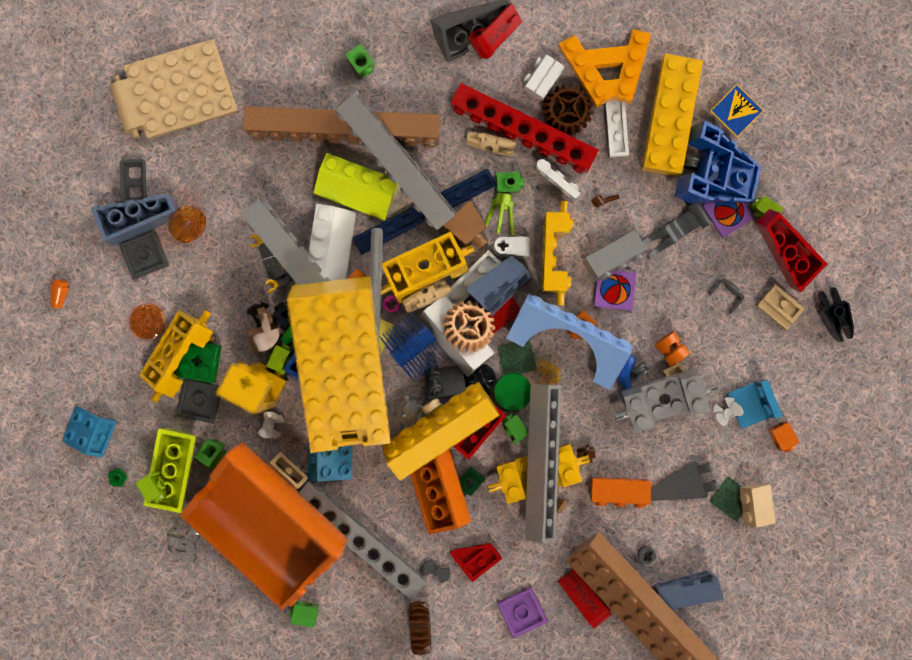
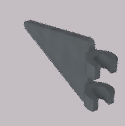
(685, 484)

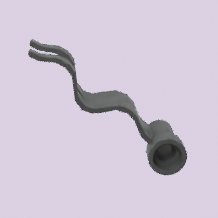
(680, 227)

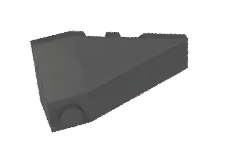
(453, 28)

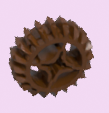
(580, 97)
(420, 628)

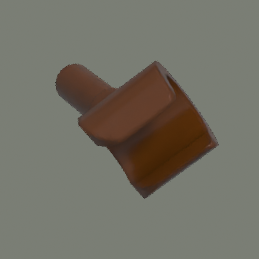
(599, 201)

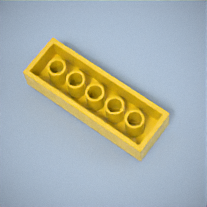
(671, 115)
(439, 431)

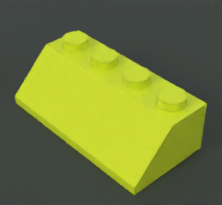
(355, 186)
(173, 460)

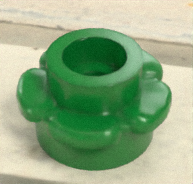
(112, 477)

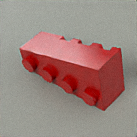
(790, 250)

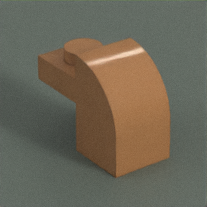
(266, 336)

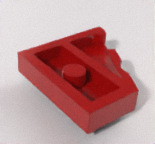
(476, 559)

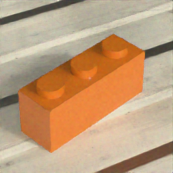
(621, 491)

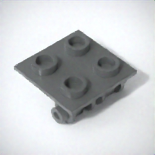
(444, 381)

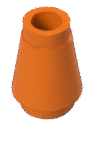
(58, 292)

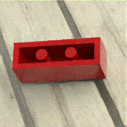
(471, 443)

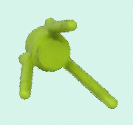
(502, 203)

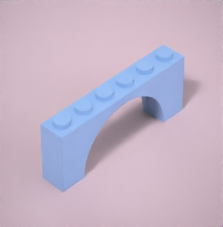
(609, 350)

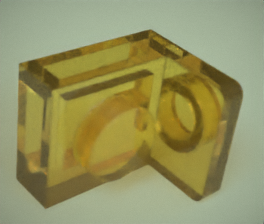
(546, 367)

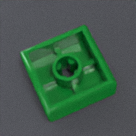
(203, 372)

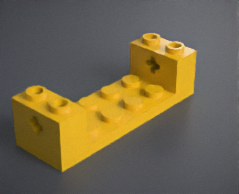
(252, 386)

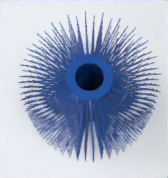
(411, 347)

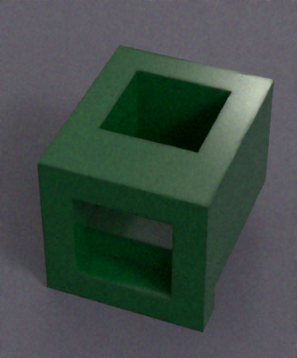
(471, 474)

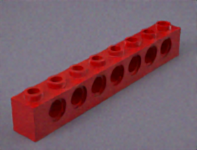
(466, 94)

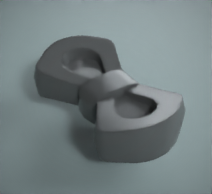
(430, 567)

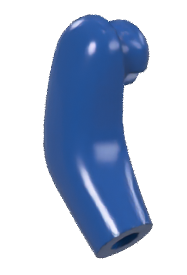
(624, 376)

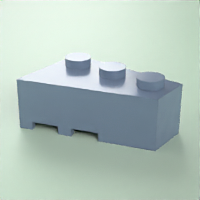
(499, 285)
(690, 590)

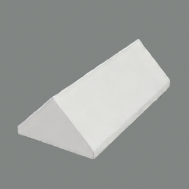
(433, 319)

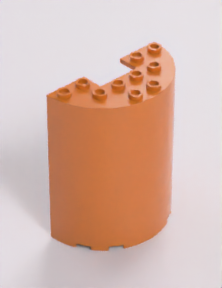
(264, 527)

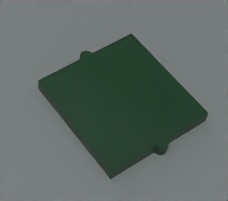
(517, 358)
(728, 499)

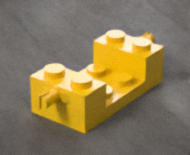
(555, 225)
(444, 259)
(169, 351)
(514, 474)

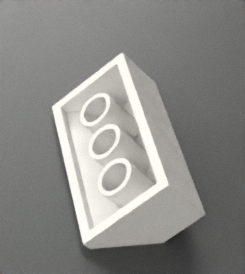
(332, 240)

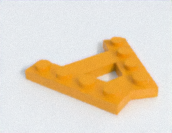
(585, 65)

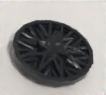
(485, 376)

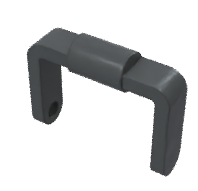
(732, 288)

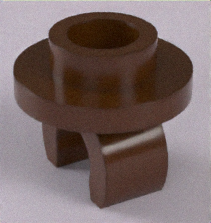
(587, 451)

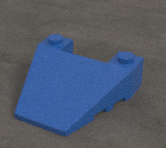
(723, 170)

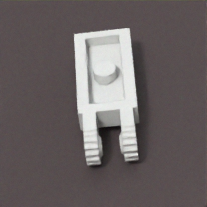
(556, 179)

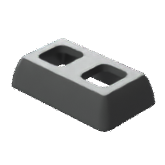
(126, 182)

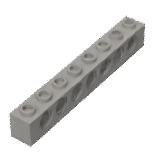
(371, 541)

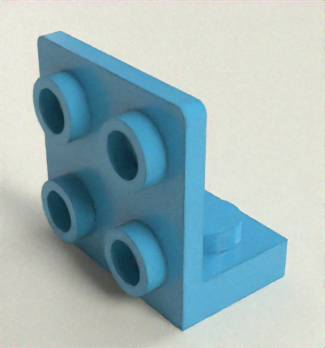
(757, 403)
(88, 432)
(330, 464)

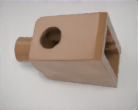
(467, 226)

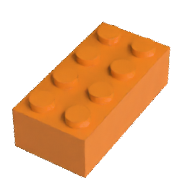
(440, 495)

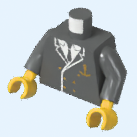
(277, 274)

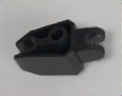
(836, 315)

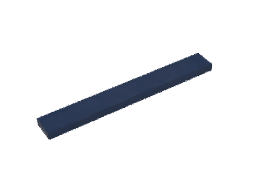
(412, 218)

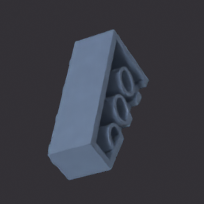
(133, 218)

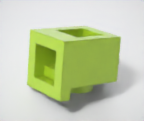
(761, 206)
(280, 357)
(152, 487)

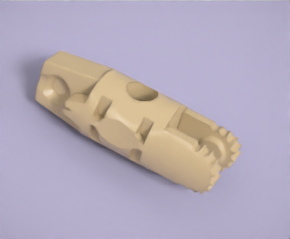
(491, 143)
(426, 295)

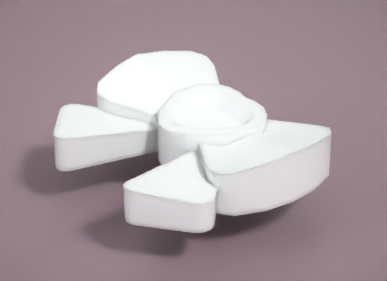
(724, 416)
(268, 423)

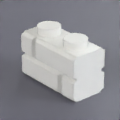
(543, 77)

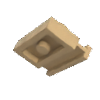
(780, 307)

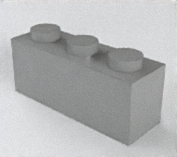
(615, 256)

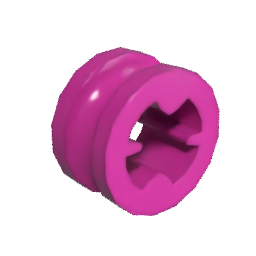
(388, 299)

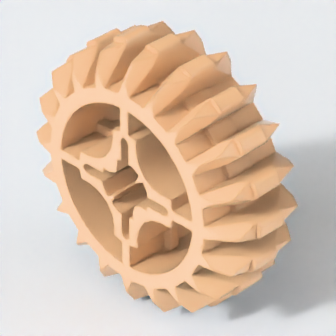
(461, 312)

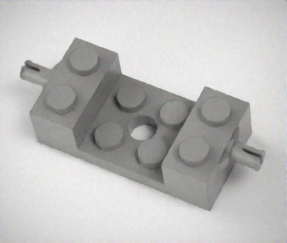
(685, 394)

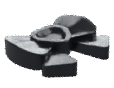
(252, 310)

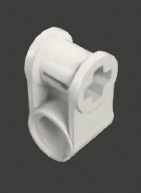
(516, 246)

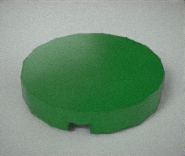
(512, 391)

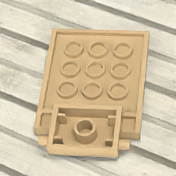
(173, 91)

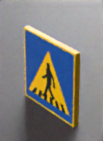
(736, 110)

